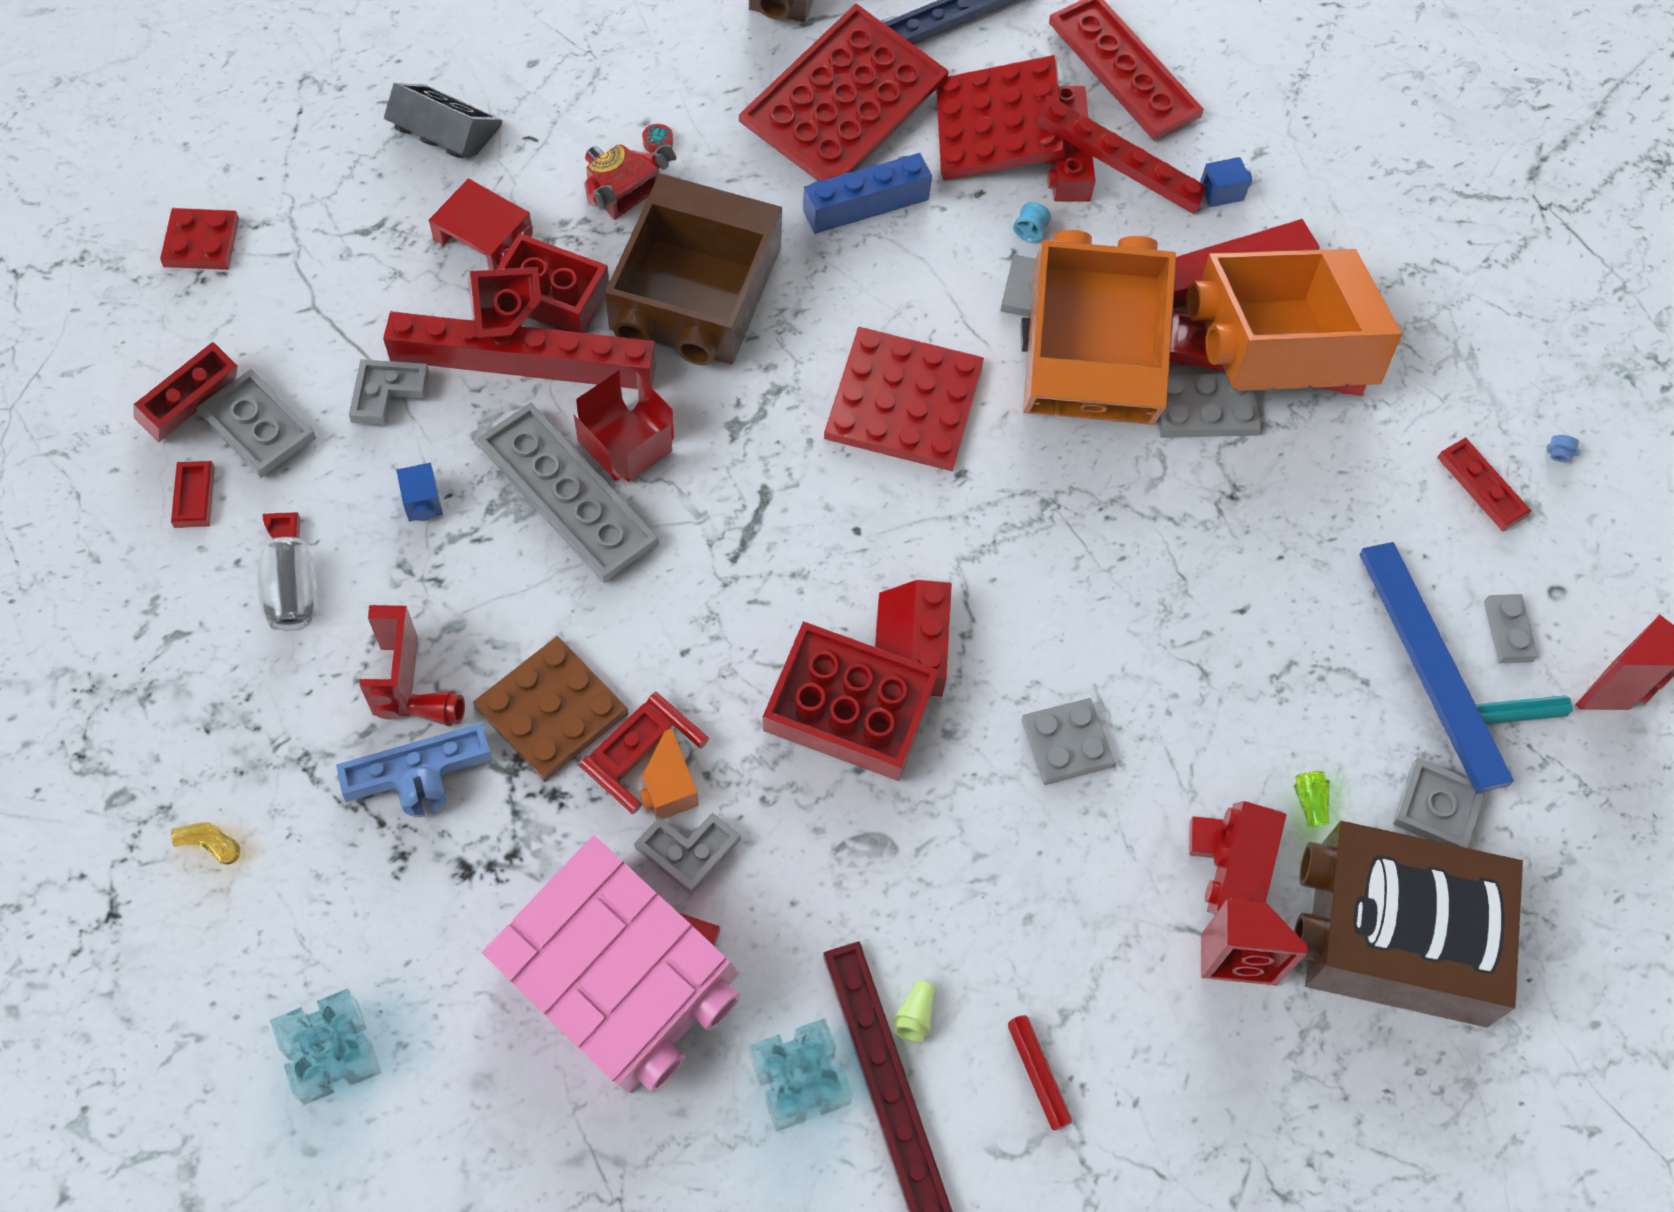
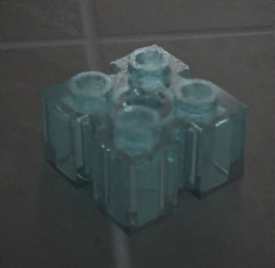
(303, 1039)
(811, 1052)

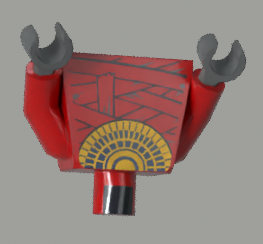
(623, 176)

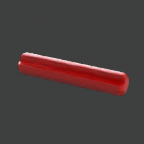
(1039, 1073)

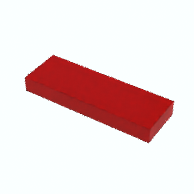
(1484, 484)

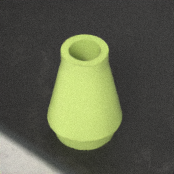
(915, 1014)

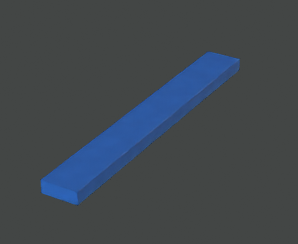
(1436, 668)

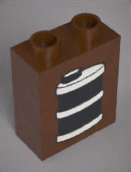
(1412, 923)

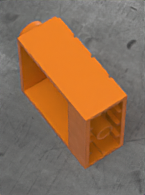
(1294, 319)
(1100, 329)

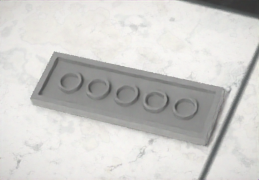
(568, 492)

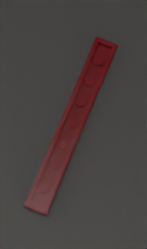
(886, 1080)

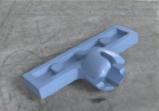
(415, 769)

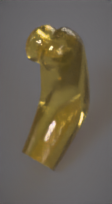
(211, 838)

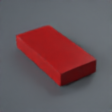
(192, 494)

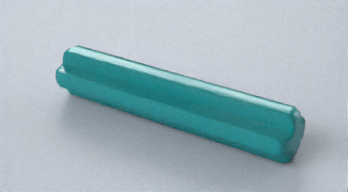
(1525, 709)

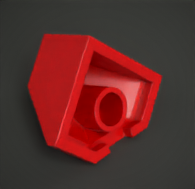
(502, 299)

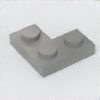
(380, 381)
(688, 859)

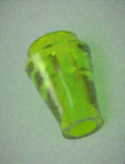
(1313, 795)

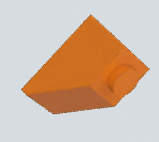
(667, 780)

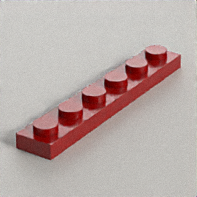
(1120, 154)

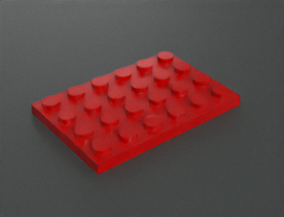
(843, 96)

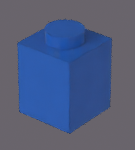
(1226, 181)
(419, 492)

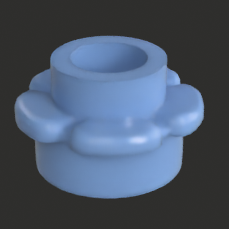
(1563, 448)

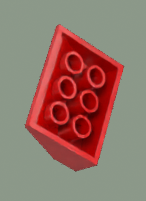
(850, 700)

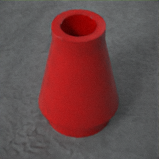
(439, 707)

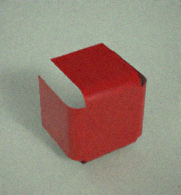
(624, 439)

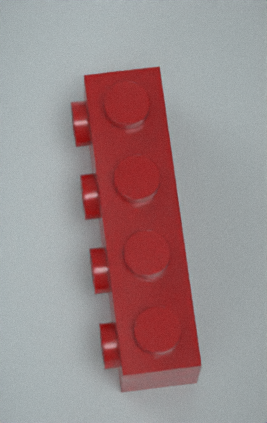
(1074, 175)

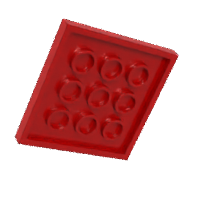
(991, 116)
(904, 398)

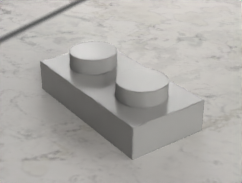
(1510, 628)

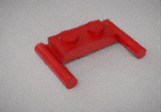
(633, 742)

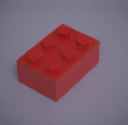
(569, 282)

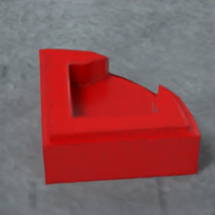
(282, 524)

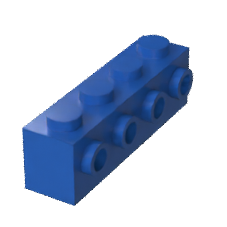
(867, 192)

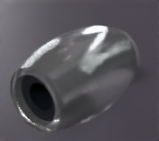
(287, 584)

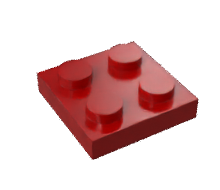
(199, 238)

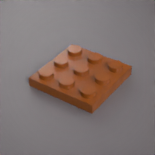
(550, 708)

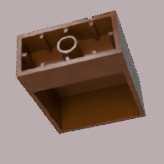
(694, 269)

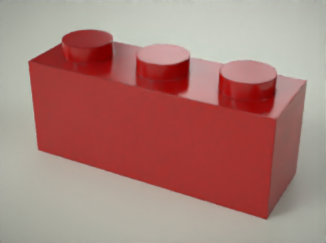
(182, 391)
(1246, 854)

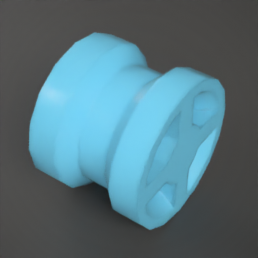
(1032, 221)

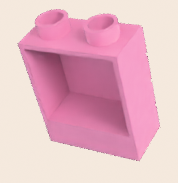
(615, 967)

